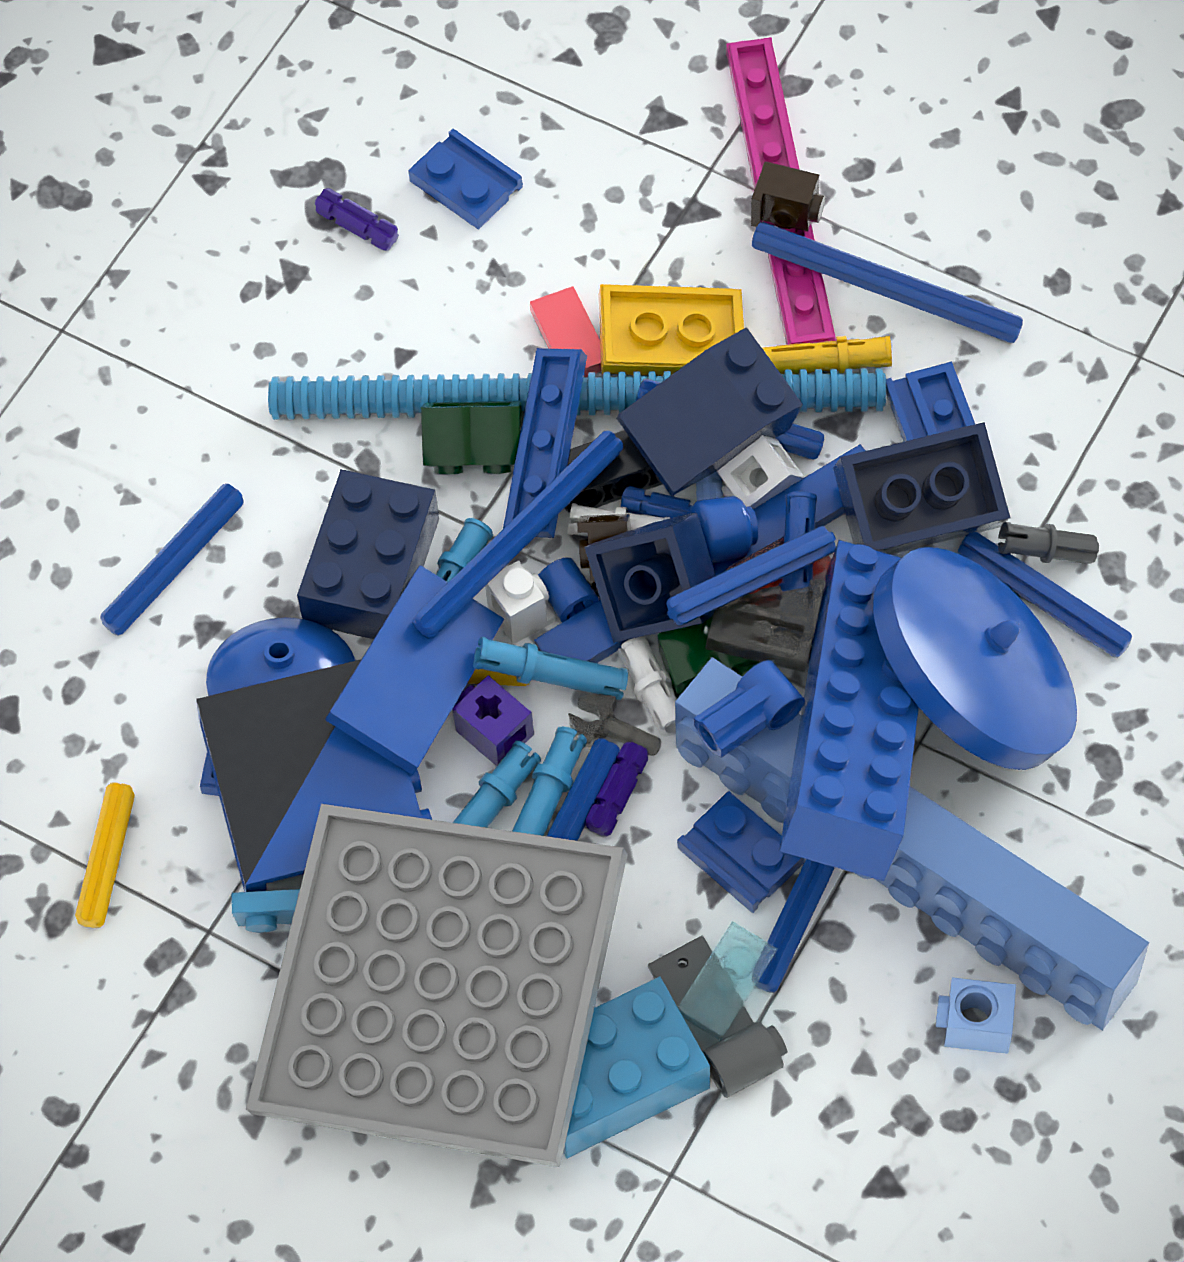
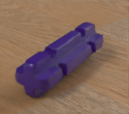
(356, 219)
(617, 789)

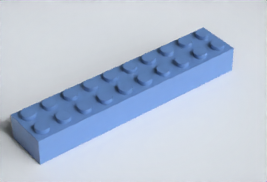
(951, 874)

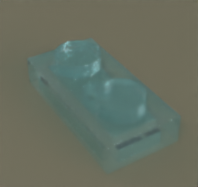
(726, 980)

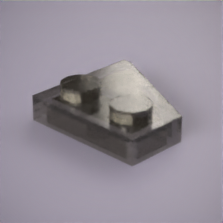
(769, 625)

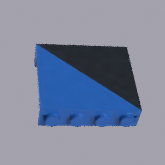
(283, 760)

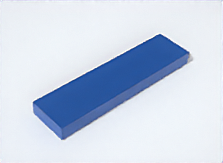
(546, 427)

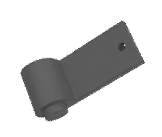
(747, 1049)

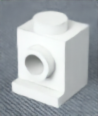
(763, 454)
(520, 601)

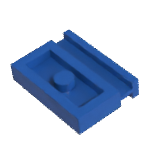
(465, 178)
(928, 402)
(739, 851)

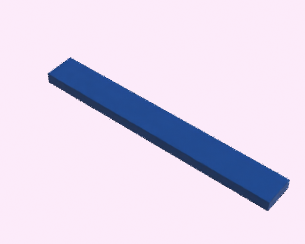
(588, 634)

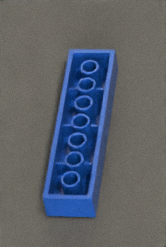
(852, 732)

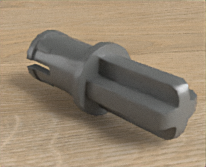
(1048, 543)

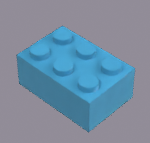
(634, 1066)

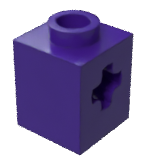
(491, 719)

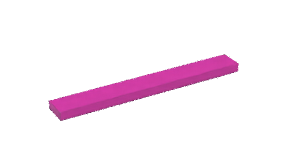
(770, 139)

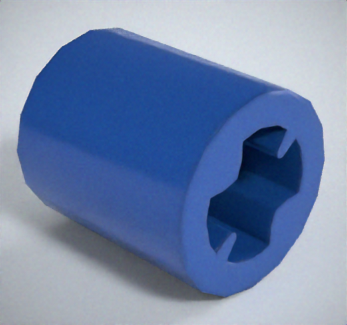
(567, 588)

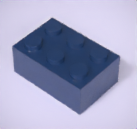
(922, 490)
(366, 552)

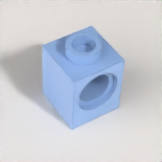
(992, 998)

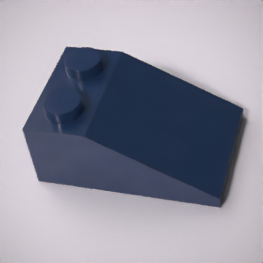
(710, 411)

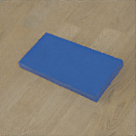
(411, 681)

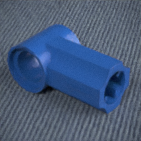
(760, 701)

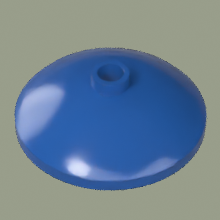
(272, 652)

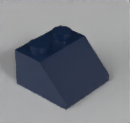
(645, 569)

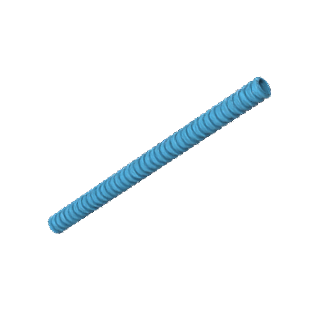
(596, 394)

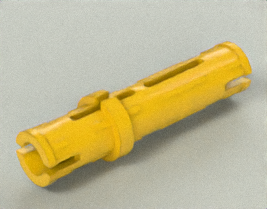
(832, 355)

